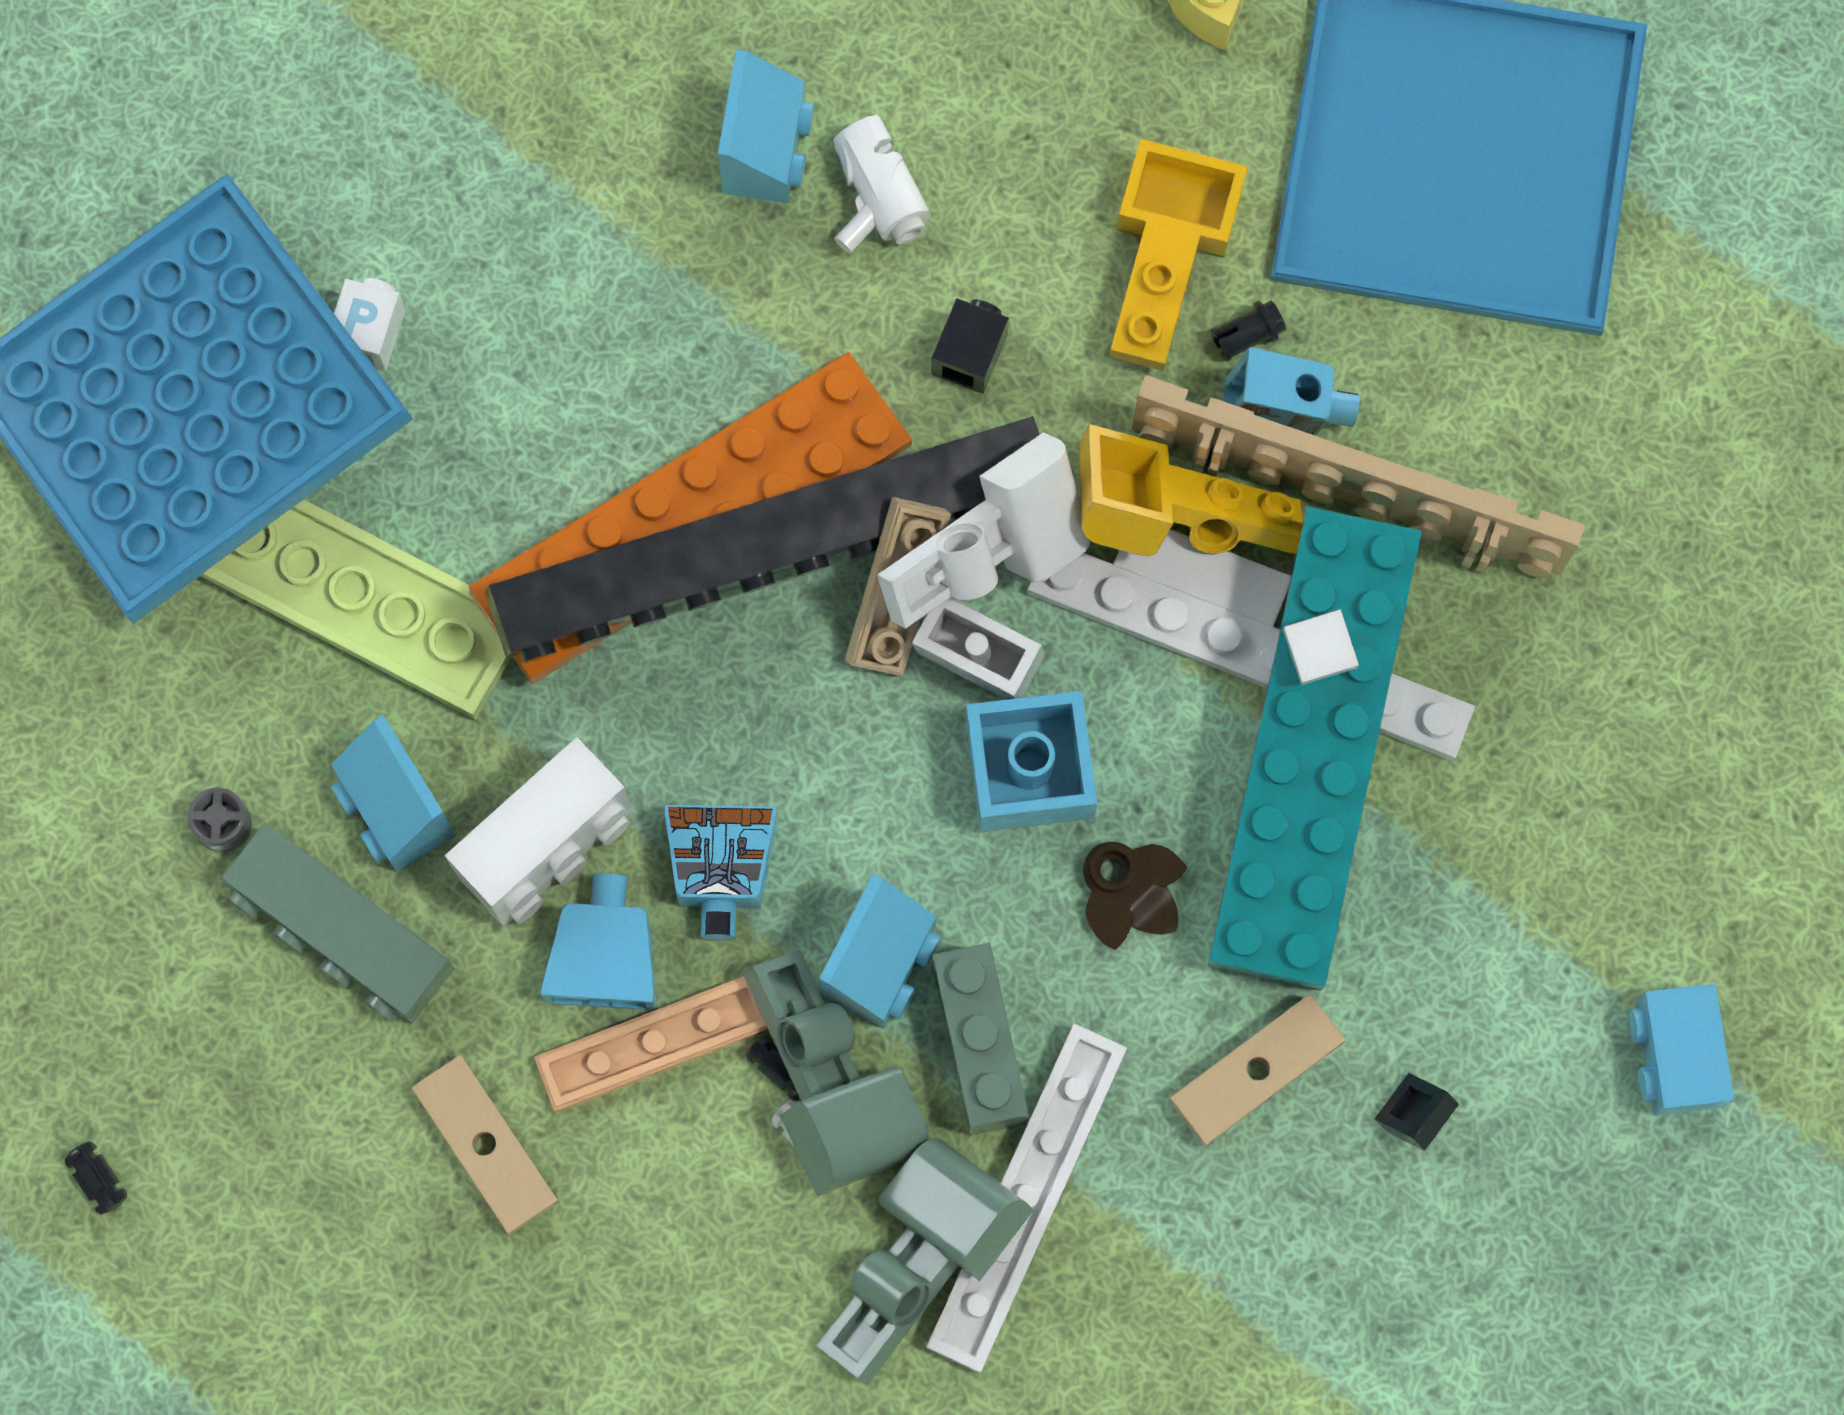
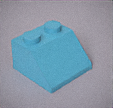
(763, 131)
(390, 797)
(879, 954)

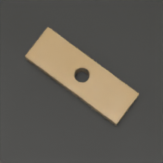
(876, 639)
(1284, 1047)
(464, 1116)

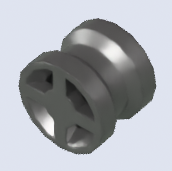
(211, 812)

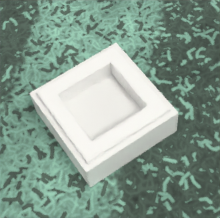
(1320, 647)

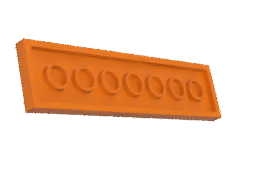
(795, 440)

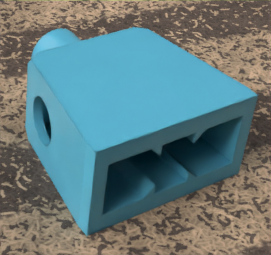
(602, 952)

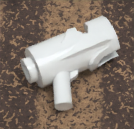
(884, 186)

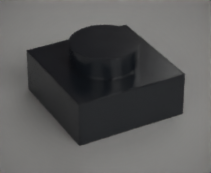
(1416, 1111)

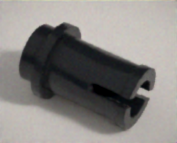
(1249, 330)

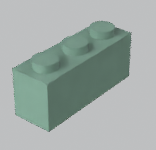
(980, 1039)

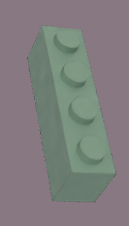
(337, 924)

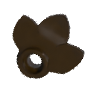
(1138, 897)

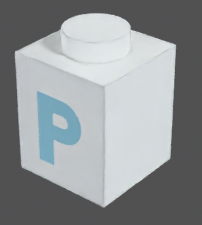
(372, 317)

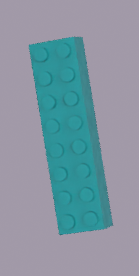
(1314, 756)

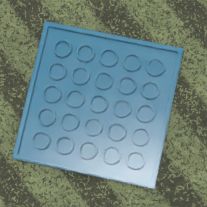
(186, 398)

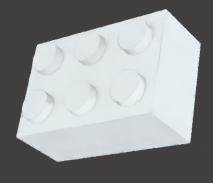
(541, 834)

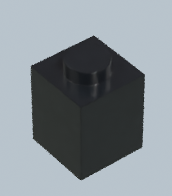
(970, 344)

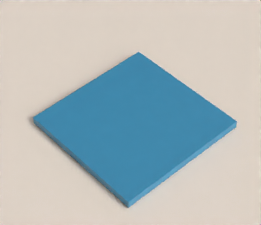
(1462, 157)

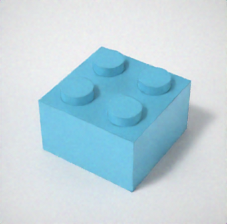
(1031, 761)

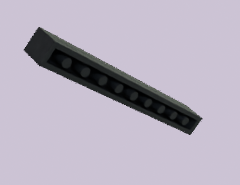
(739, 546)

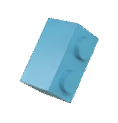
(1682, 1050)

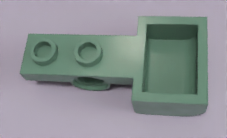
(843, 1123)
(952, 1220)

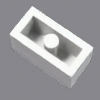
(979, 649)

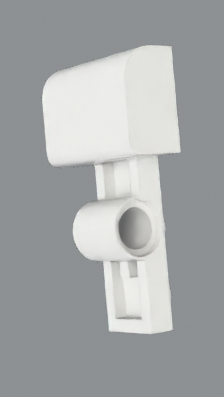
(1025, 521)

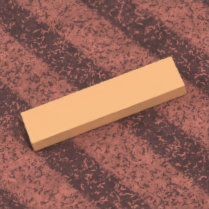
(650, 1044)

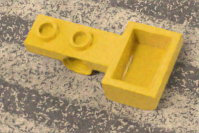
(1178, 207)
(1136, 496)

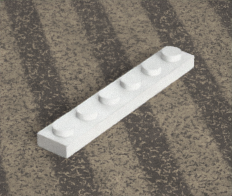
(1038, 1177)

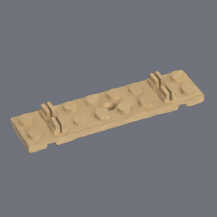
(1349, 475)

